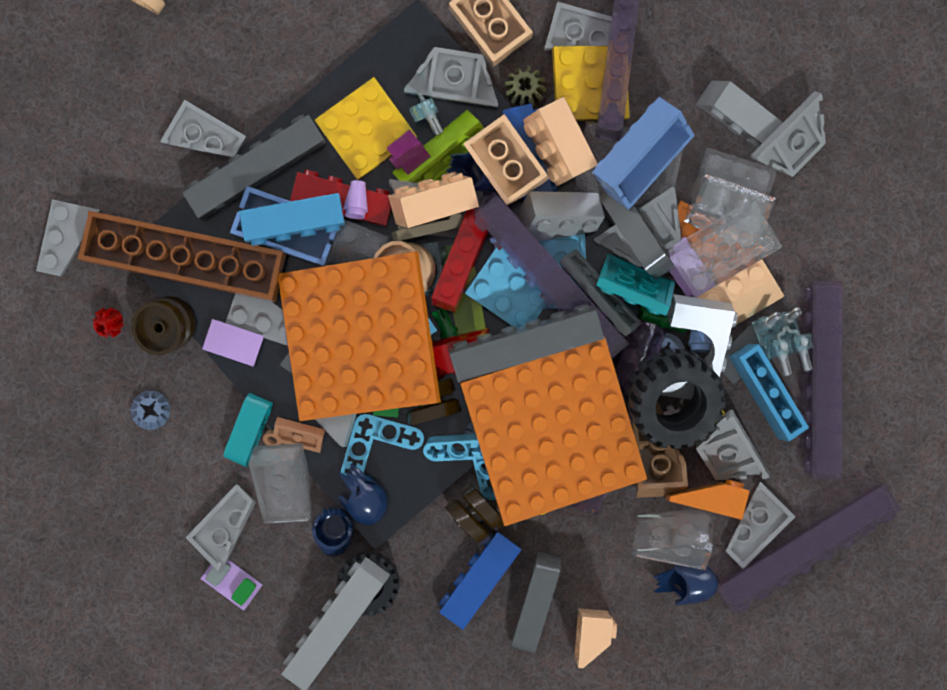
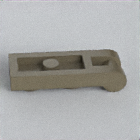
(450, 222)

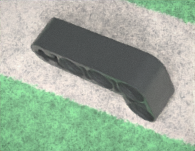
(639, 237)
(536, 601)

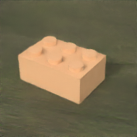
(492, 26)
(559, 141)
(433, 199)

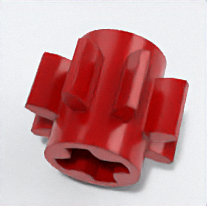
(108, 322)

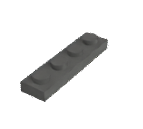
(611, 305)

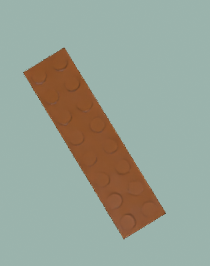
(182, 256)

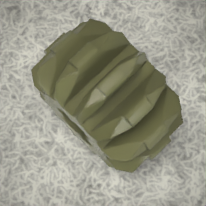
(521, 78)

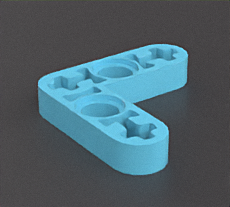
(376, 433)
(449, 454)

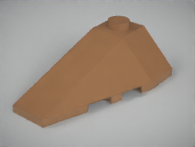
(663, 467)

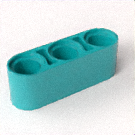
(248, 429)

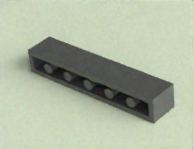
(253, 167)
(526, 343)

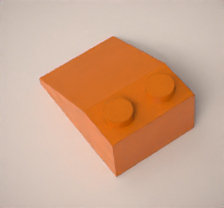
(720, 498)

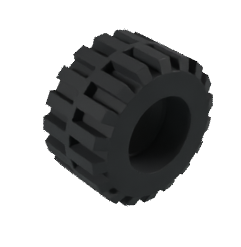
(390, 587)

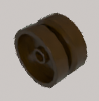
(163, 325)
(436, 410)
(473, 516)

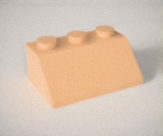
(506, 160)
(747, 291)
(593, 634)

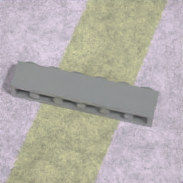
(335, 624)

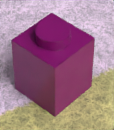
(407, 153)

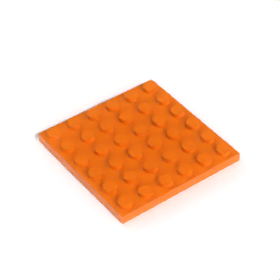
(359, 337)
(553, 431)

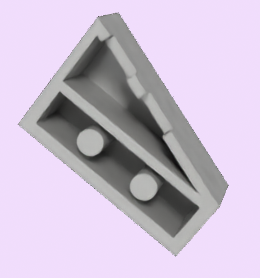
(738, 112)
(560, 214)

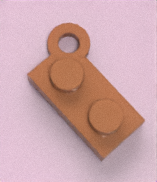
(293, 432)

